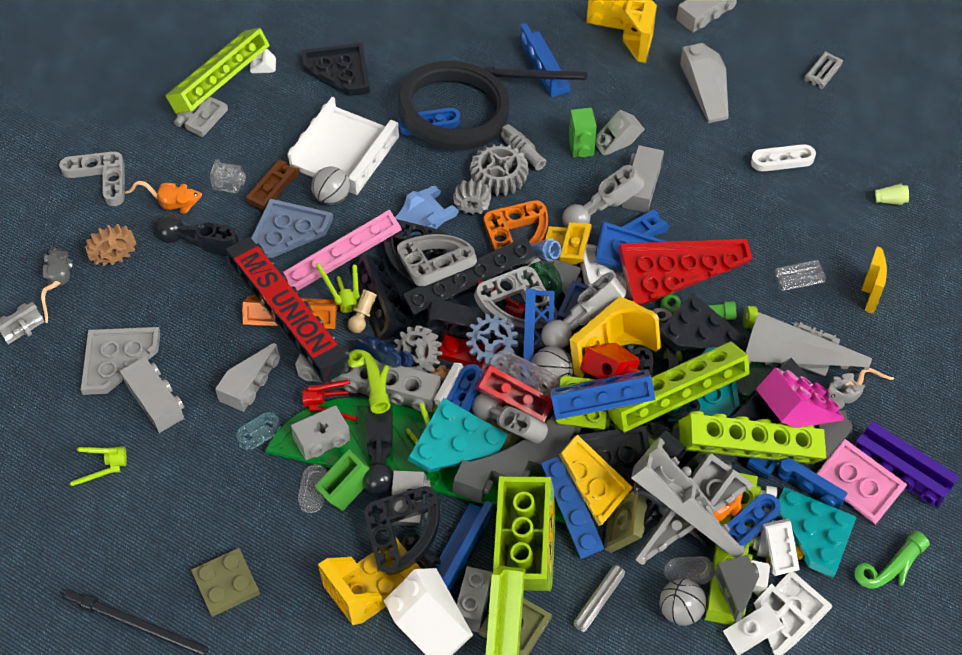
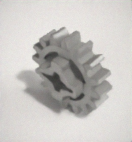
(423, 350)

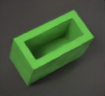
(582, 132)
(344, 480)

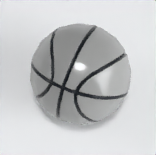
(330, 185)
(554, 360)
(682, 602)

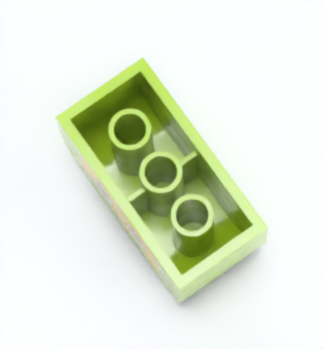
(526, 529)

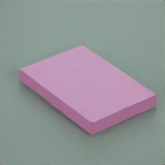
(868, 483)

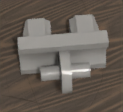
(20, 322)

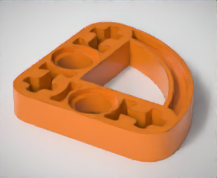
(505, 223)

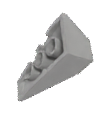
(707, 79)

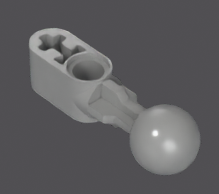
(612, 192)
(590, 304)
(509, 418)

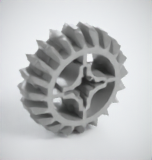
(500, 163)

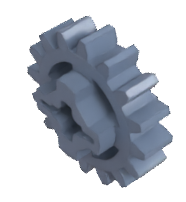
(493, 330)

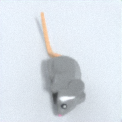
(846, 390)

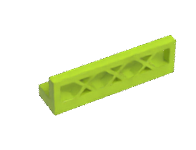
(505, 611)

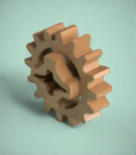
(110, 245)

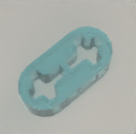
(258, 430)

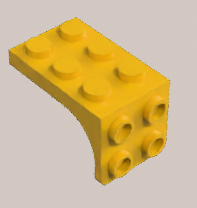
(618, 323)

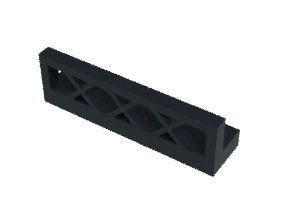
(382, 312)

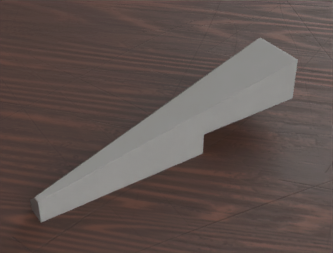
(778, 341)
(717, 483)
(675, 489)

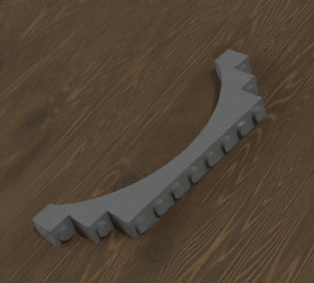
(478, 476)

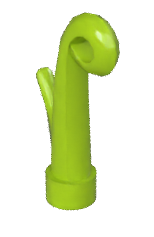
(378, 398)

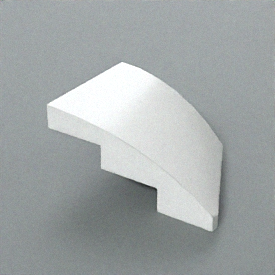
(796, 607)

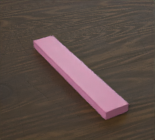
(343, 250)

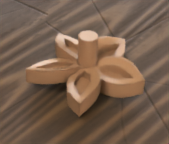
(441, 371)

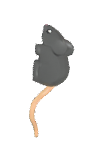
(56, 271)

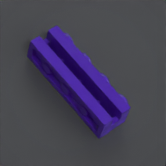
(920, 473)

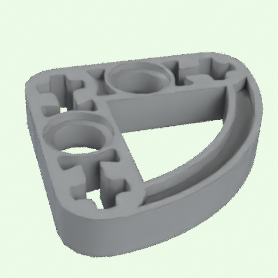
(460, 258)
(518, 286)

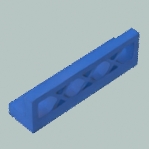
(542, 59)
(530, 320)
(602, 394)
(463, 543)

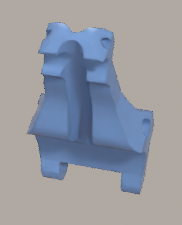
(425, 210)

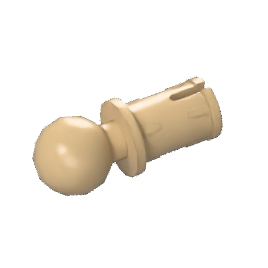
(357, 322)

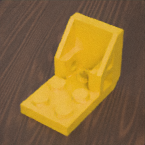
(632, 16)
(361, 586)

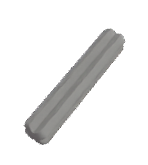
(599, 598)

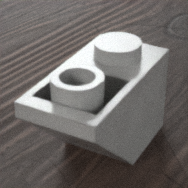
(618, 133)

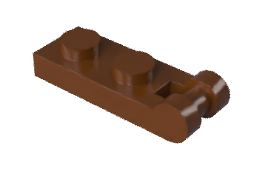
(272, 184)

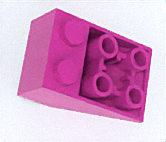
(798, 400)

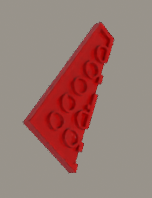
(668, 267)

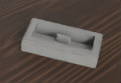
(817, 79)

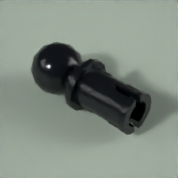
(428, 559)

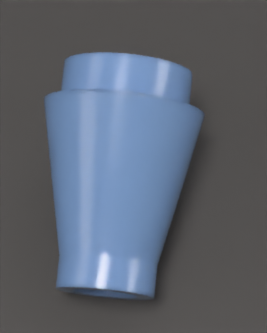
(547, 249)

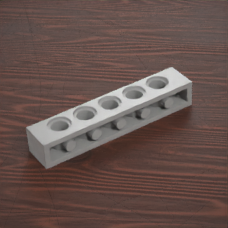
(403, 380)

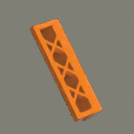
(256, 314)

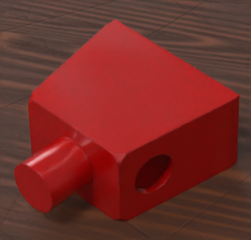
(608, 361)

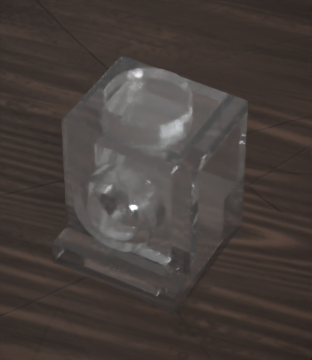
(227, 177)

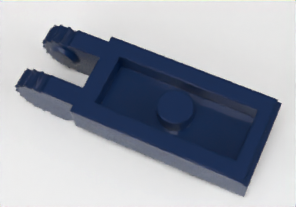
(384, 352)

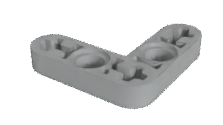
(107, 170)

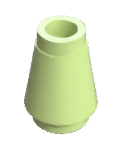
(893, 194)

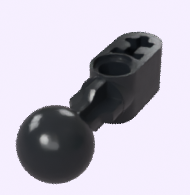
(210, 236)
(379, 477)

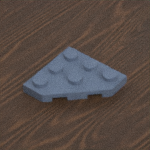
(289, 226)

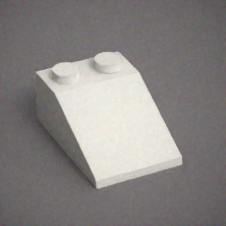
(428, 613)

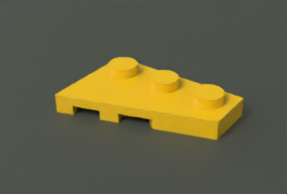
(594, 478)

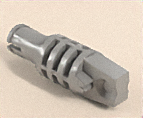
(518, 140)

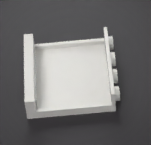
(343, 142)

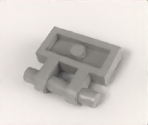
(204, 118)

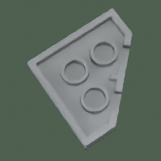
(112, 351)

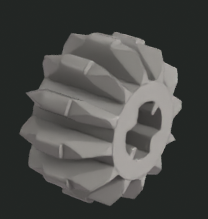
(472, 197)

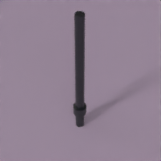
(537, 74)
(90, 604)

